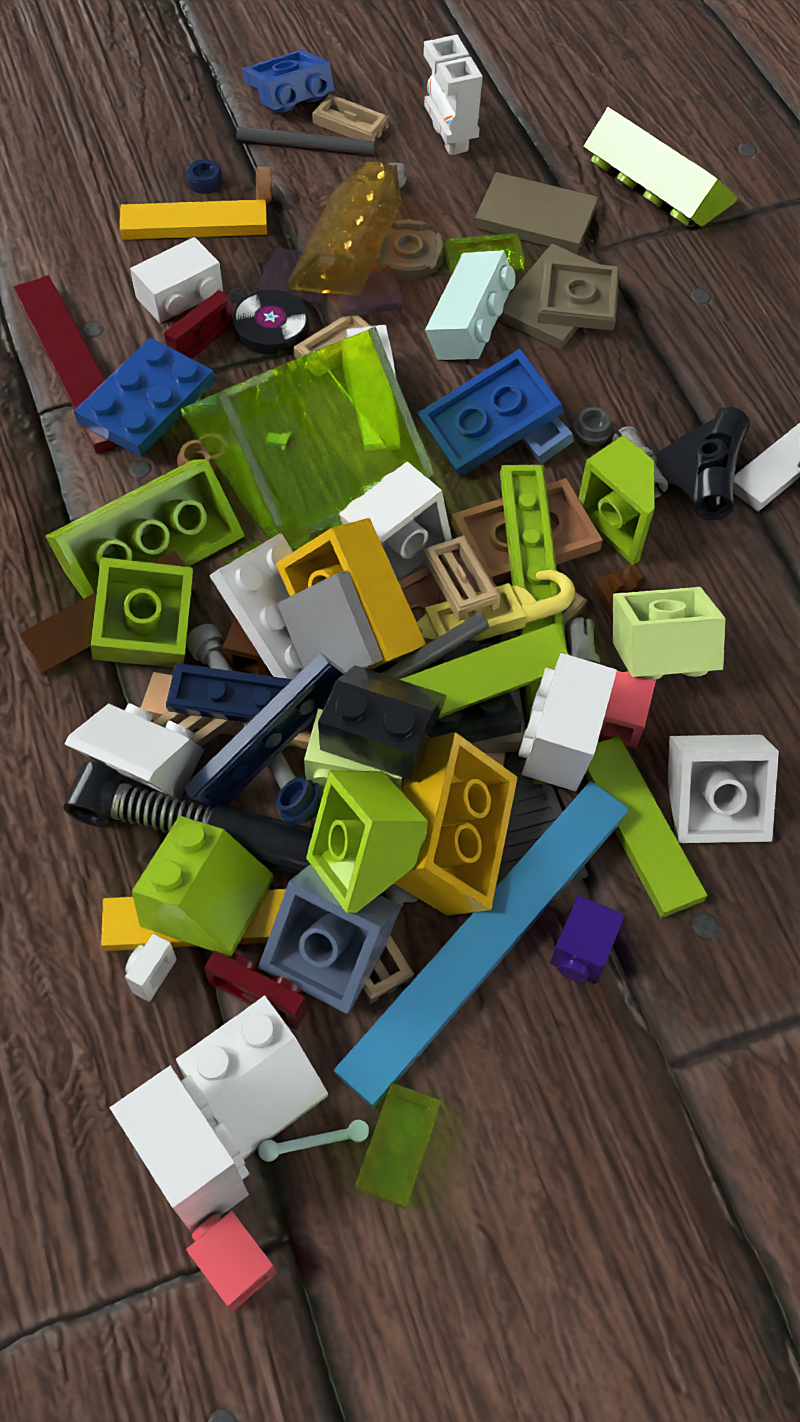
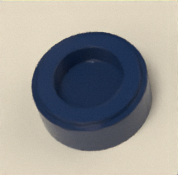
(204, 176)

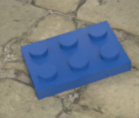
(144, 396)
(490, 412)

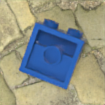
(290, 80)

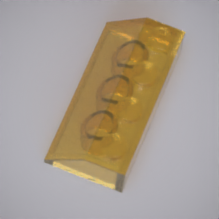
(349, 232)

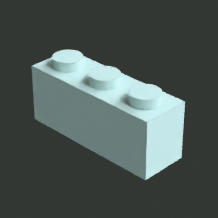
(470, 305)

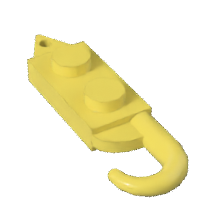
(515, 609)

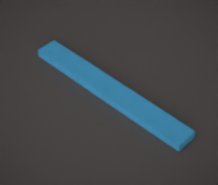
(479, 945)

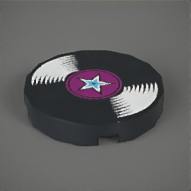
(271, 321)

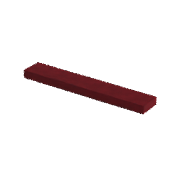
(62, 346)

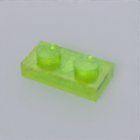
(508, 242)
(398, 1146)

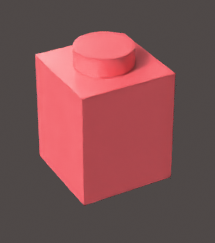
(627, 708)
(230, 1259)

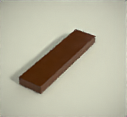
(71, 629)

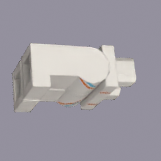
(453, 92)

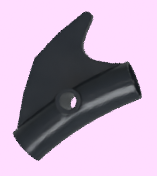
(705, 463)

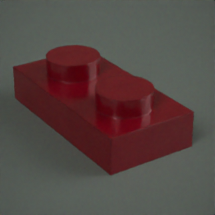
(201, 325)
(239, 979)

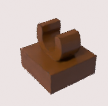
(620, 581)

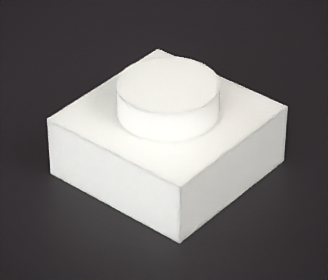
(149, 966)

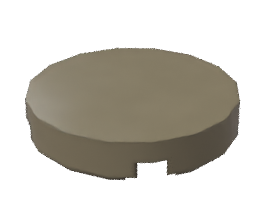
(409, 259)

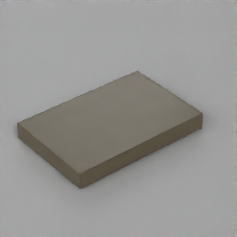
(536, 212)
(523, 303)

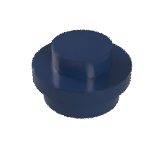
(299, 800)

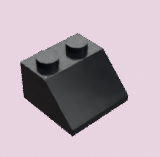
(379, 721)

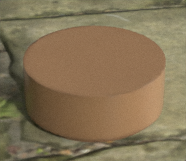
(264, 184)

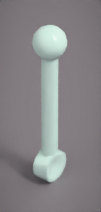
(357, 1133)

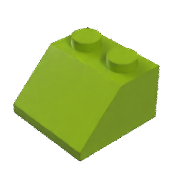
(620, 496)
(364, 836)
(201, 887)

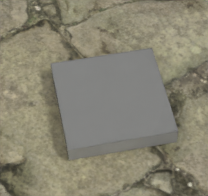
(331, 622)

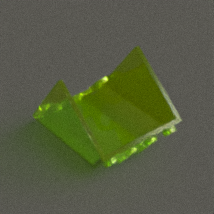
(344, 436)

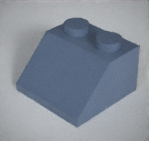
(323, 945)

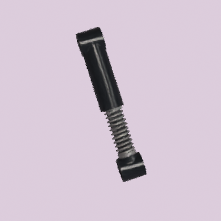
(103, 796)

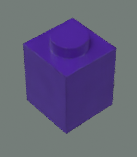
(586, 940)

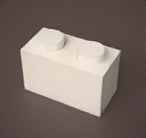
(176, 279)

